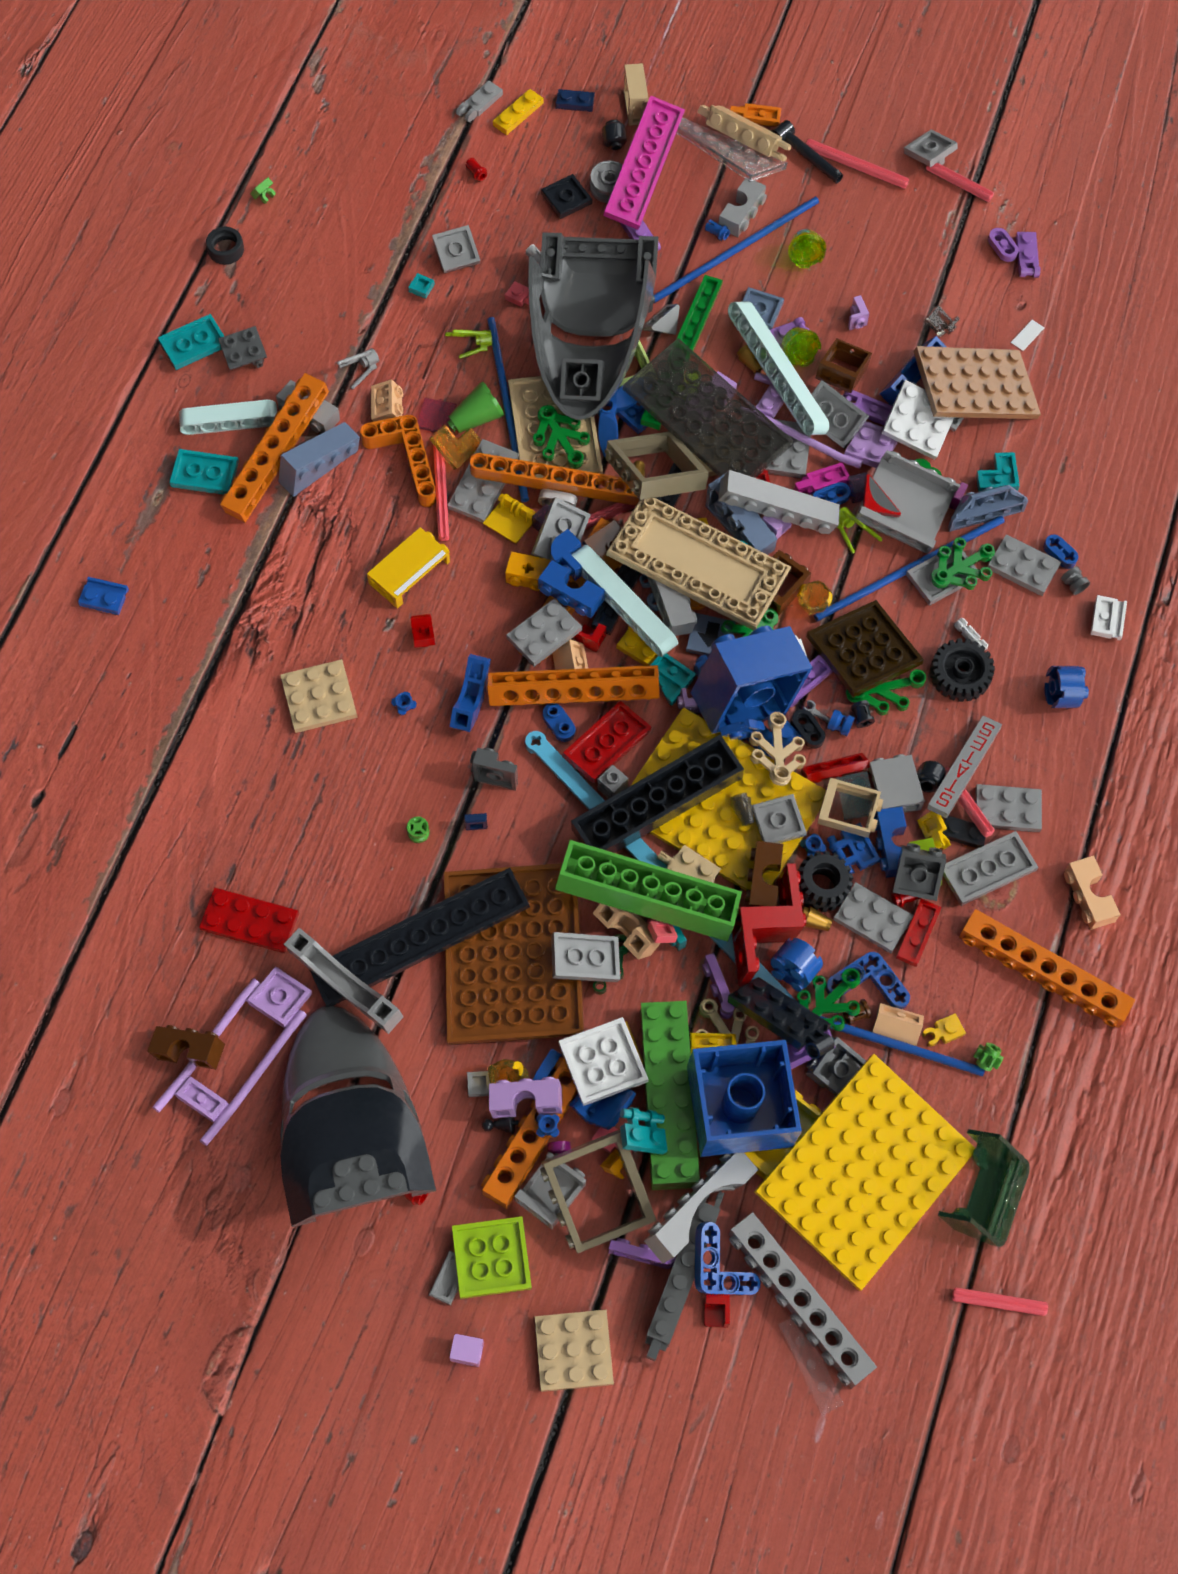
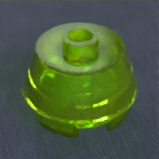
(807, 248)
(801, 346)

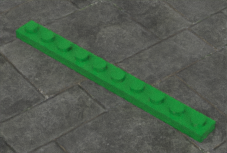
(693, 325)

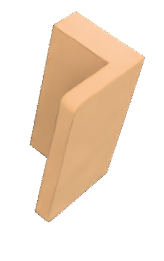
(570, 656)
(898, 1024)

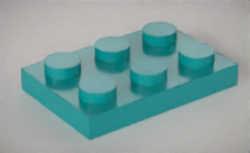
(192, 341)
(204, 471)

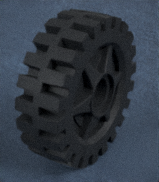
(961, 684)

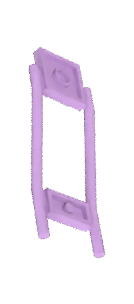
(865, 448)
(278, 999)

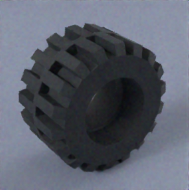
(835, 871)

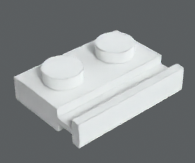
(1108, 617)

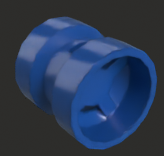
(836, 720)

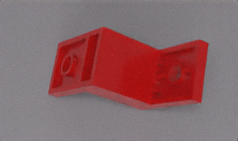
(768, 924)

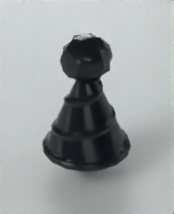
(505, 1124)

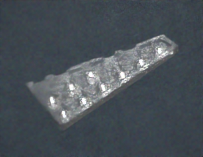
(730, 152)

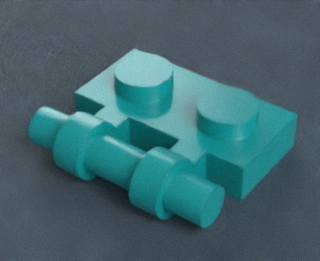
(643, 1138)

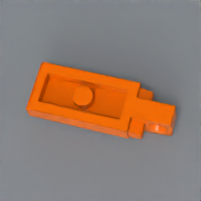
(759, 114)

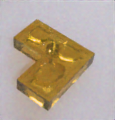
(455, 450)

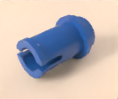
(716, 229)

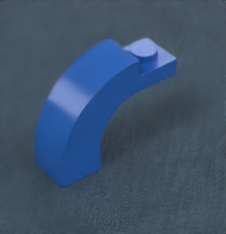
(472, 694)

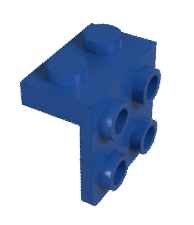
(604, 1112)

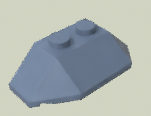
(986, 506)

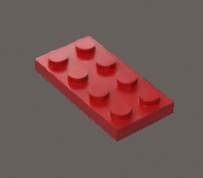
(606, 741)
(249, 920)

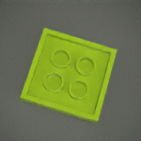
(491, 1257)

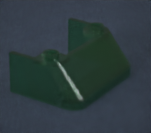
(995, 1192)

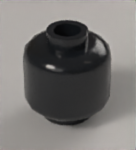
(614, 134)
(930, 776)

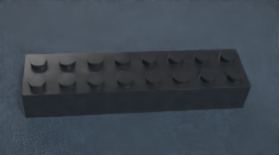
(659, 797)

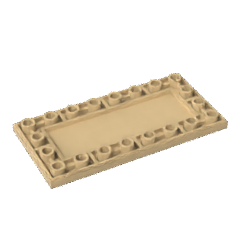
(699, 561)

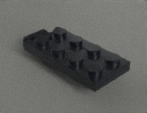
(783, 1017)

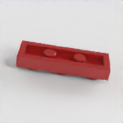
(835, 767)
(918, 932)

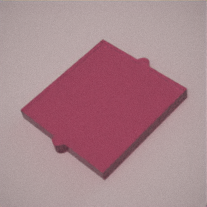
(435, 414)

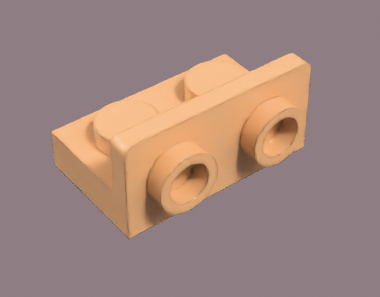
(386, 400)

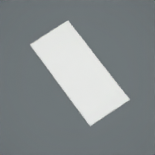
(1027, 335)

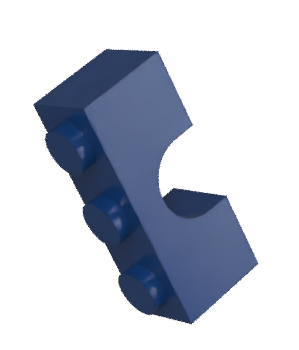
(584, 599)
(890, 824)

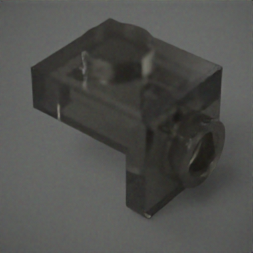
(941, 322)

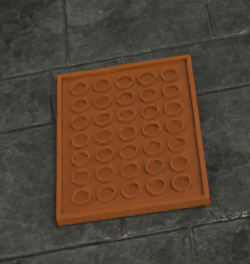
(503, 976)

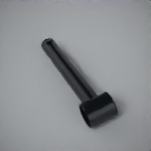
(787, 131)

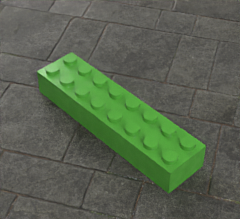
(649, 890)
(668, 1092)

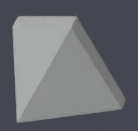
(664, 321)

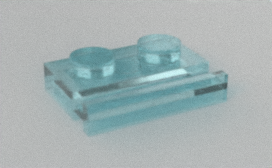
(852, 805)

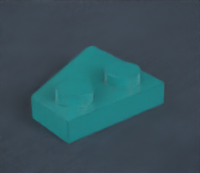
(673, 677)

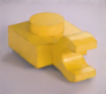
(933, 826)

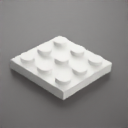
(913, 422)
(603, 1061)

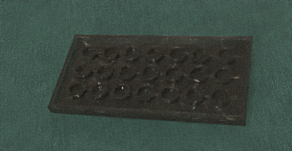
(707, 413)

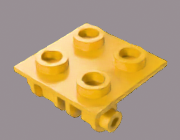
(510, 518)

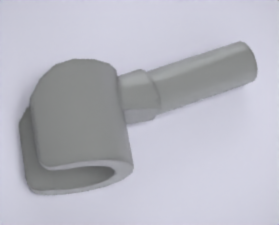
(815, 712)

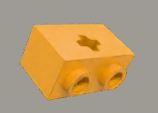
(525, 570)

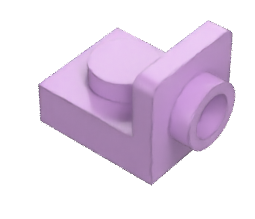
(859, 314)
(688, 703)

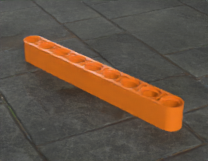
(550, 473)

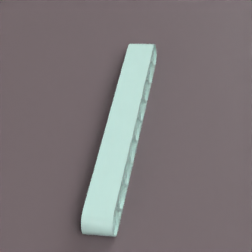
(778, 368)

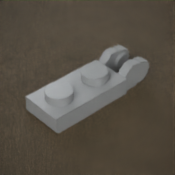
(480, 101)

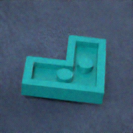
(1004, 473)

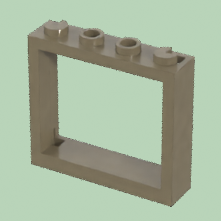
(691, 479)
(633, 1176)

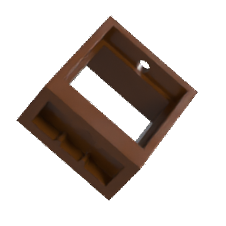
(840, 376)
(779, 603)

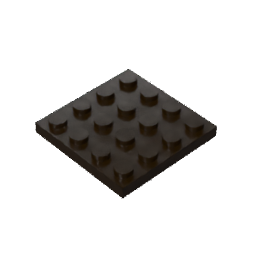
(864, 648)

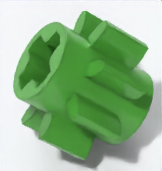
(988, 1056)

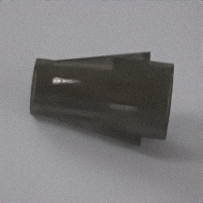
(743, 808)

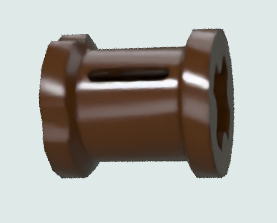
(864, 1013)

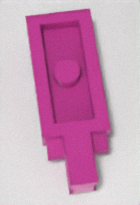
(822, 478)

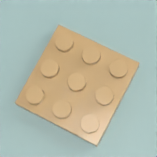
(318, 696)
(574, 1350)

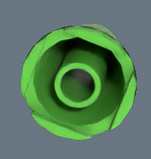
(475, 410)

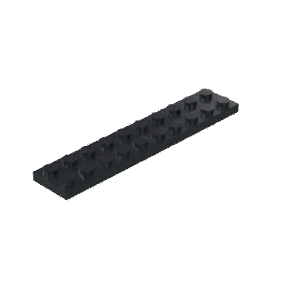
(429, 932)

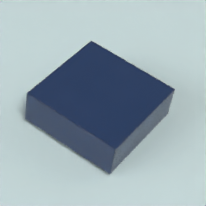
(476, 821)

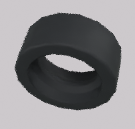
(220, 234)

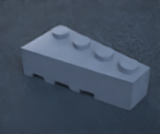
(316, 457)
(739, 522)

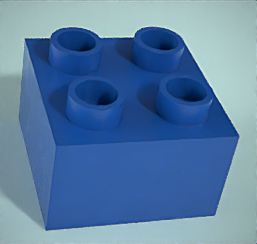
(750, 677)
(743, 1098)

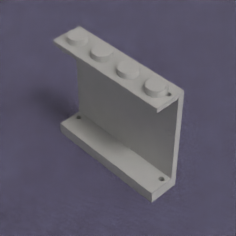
(918, 495)

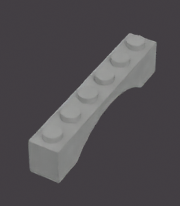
(343, 981)
(673, 1233)

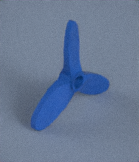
(607, 422)

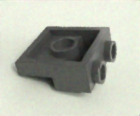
(492, 771)
(919, 872)
(835, 1067)

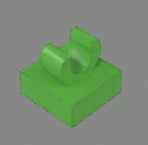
(262, 189)

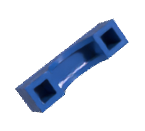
(909, 372)

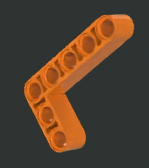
(401, 433)

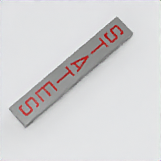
(964, 767)

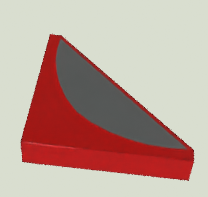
(877, 500)

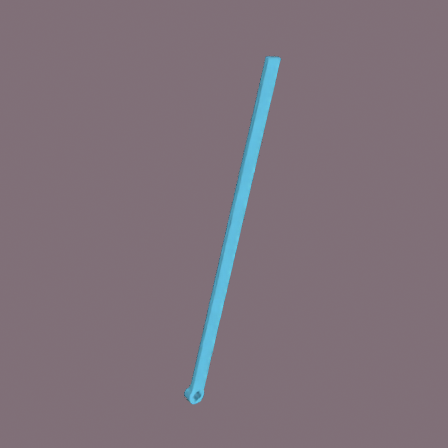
(638, 848)

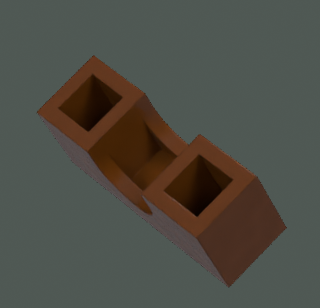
(766, 857)
(170, 1042)

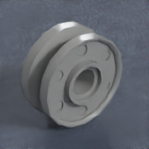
(603, 179)

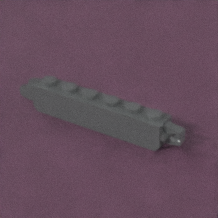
(679, 1283)

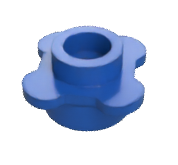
(403, 697)
(817, 841)
(547, 1119)

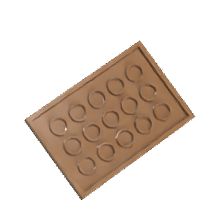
(976, 383)

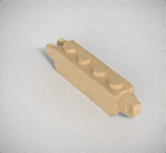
(744, 131)

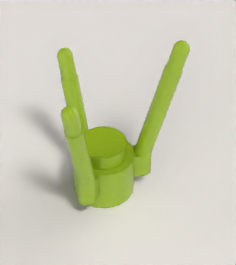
(482, 338)
(848, 519)

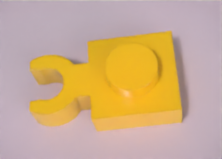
(946, 1029)

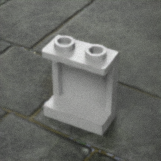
(897, 782)
(535, 1195)

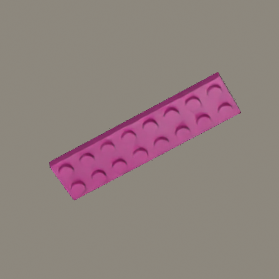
(644, 163)

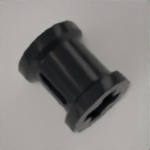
(862, 714)

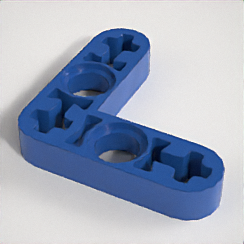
(874, 974)
(715, 1276)

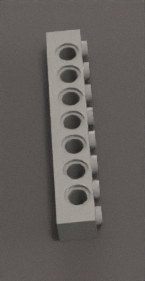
(799, 1286)

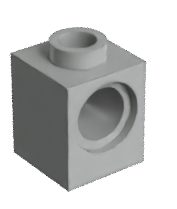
(612, 782)

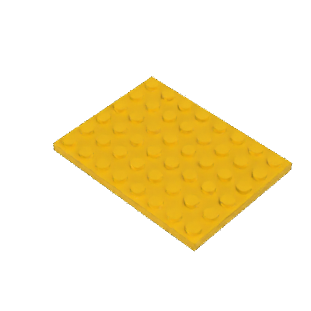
(712, 825)
(865, 1171)

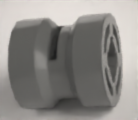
(1075, 580)

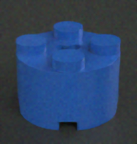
(1066, 686)
(796, 963)

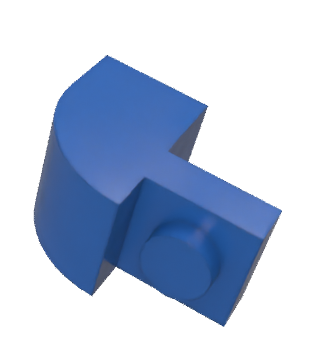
(561, 551)

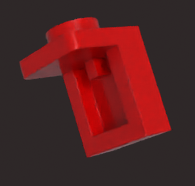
(422, 630)

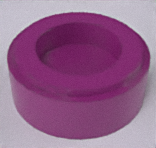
(558, 1147)

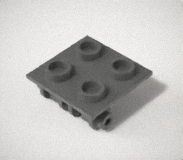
(243, 348)

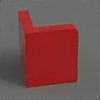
(591, 637)
(717, 1310)

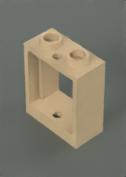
(635, 92)
(855, 790)

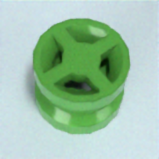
(418, 824)

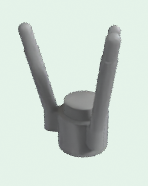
(367, 359)

